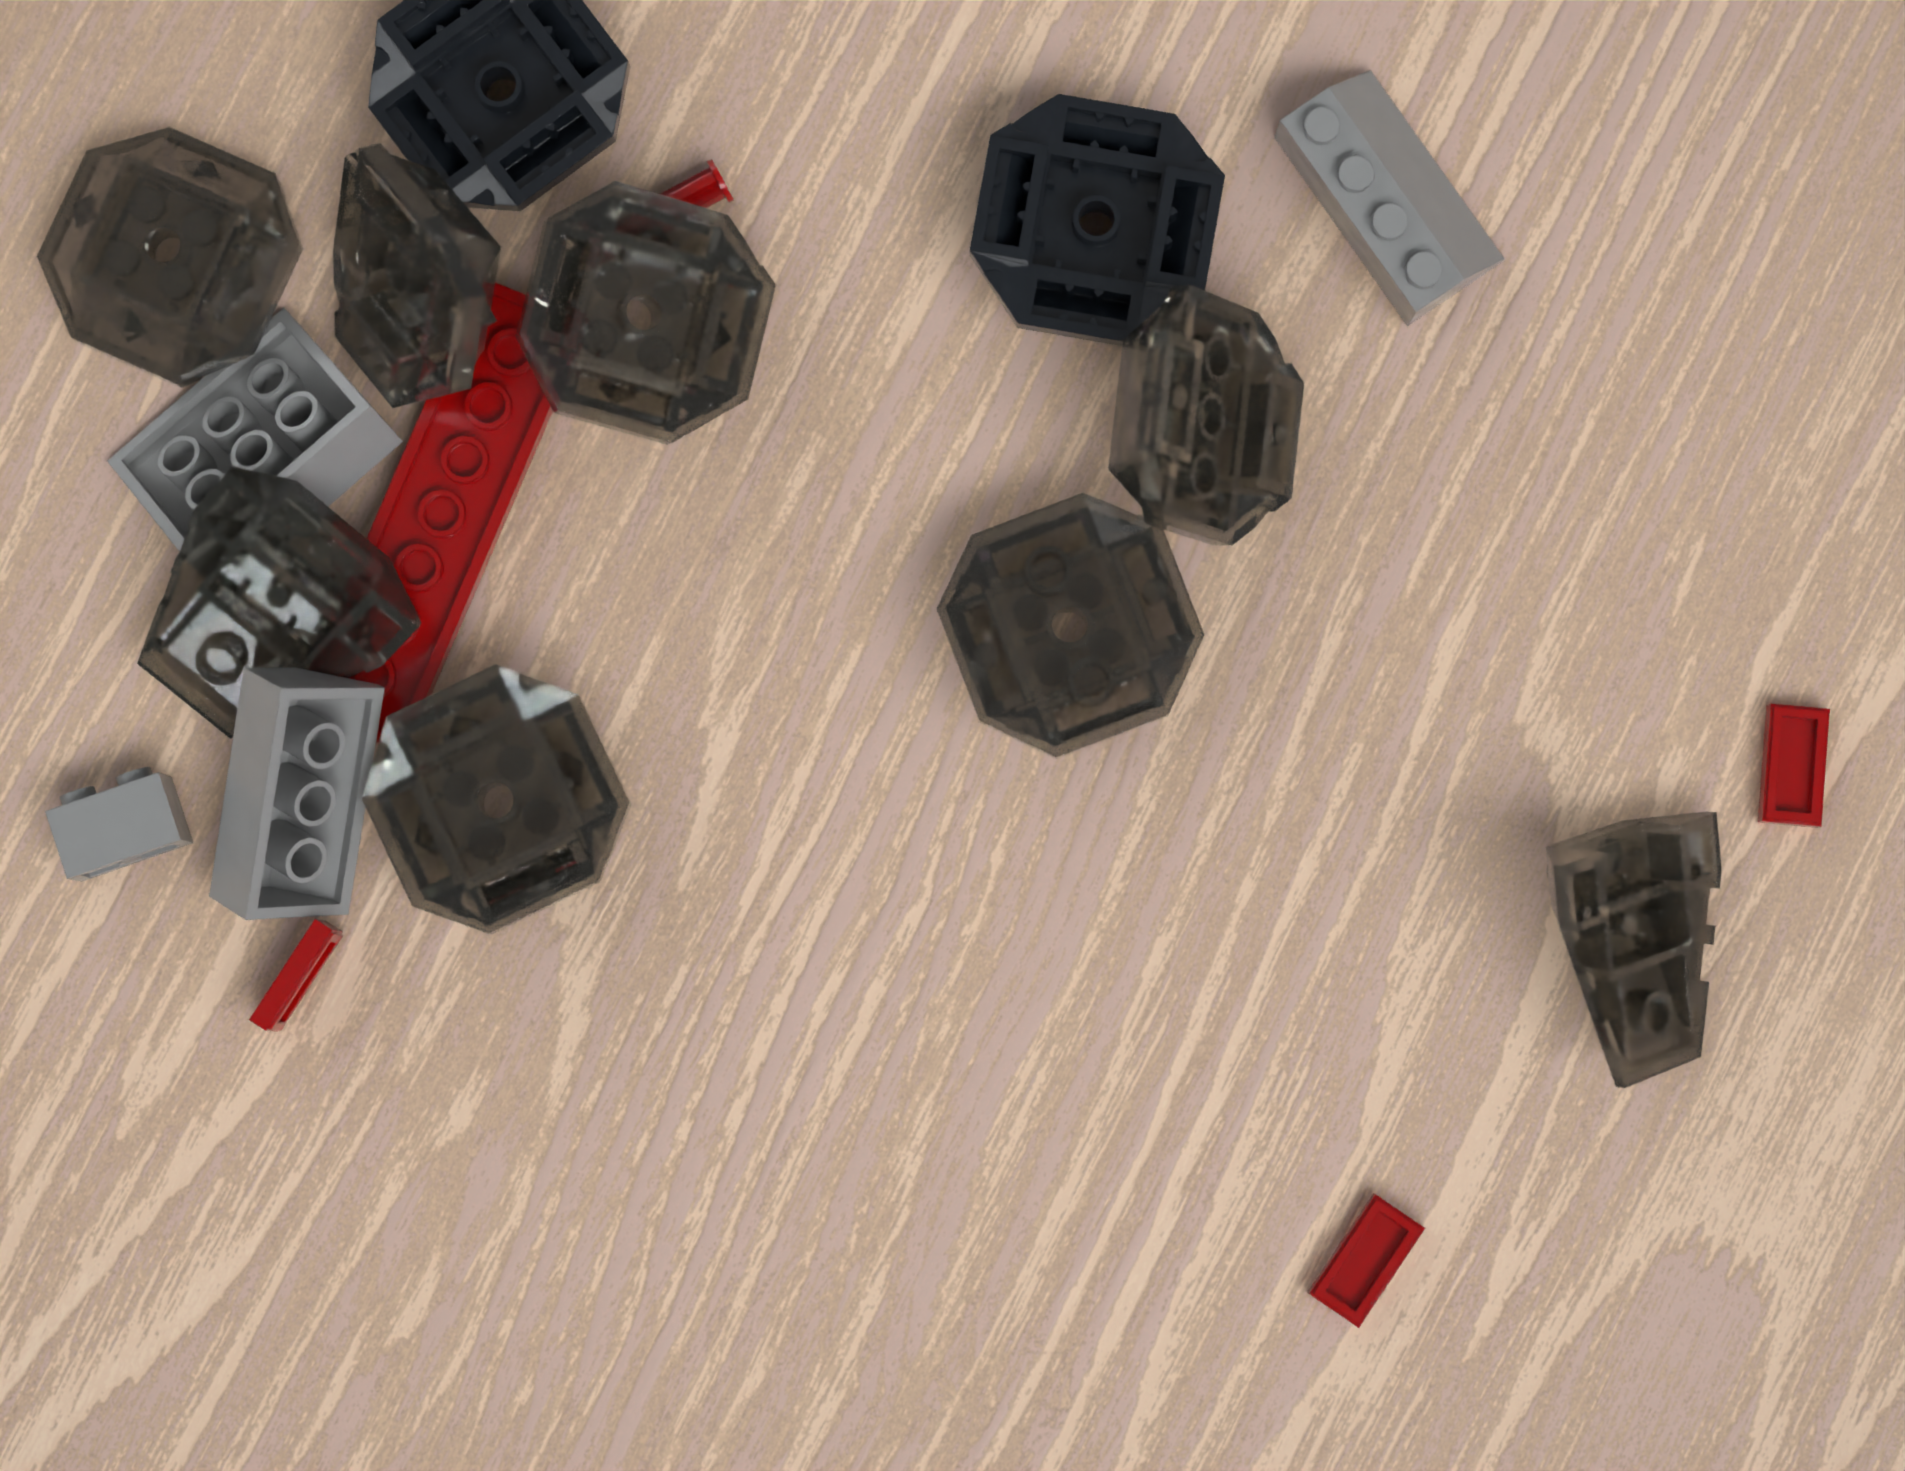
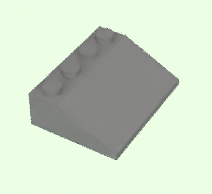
(271, 414)

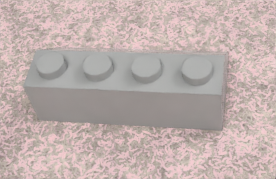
(1387, 195)
(295, 793)

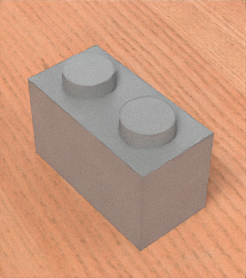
(118, 825)

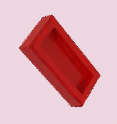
(1793, 765)
(296, 976)
(1366, 1260)

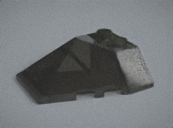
(271, 586)
(1637, 932)

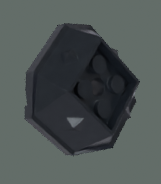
(504, 154)
(1081, 160)

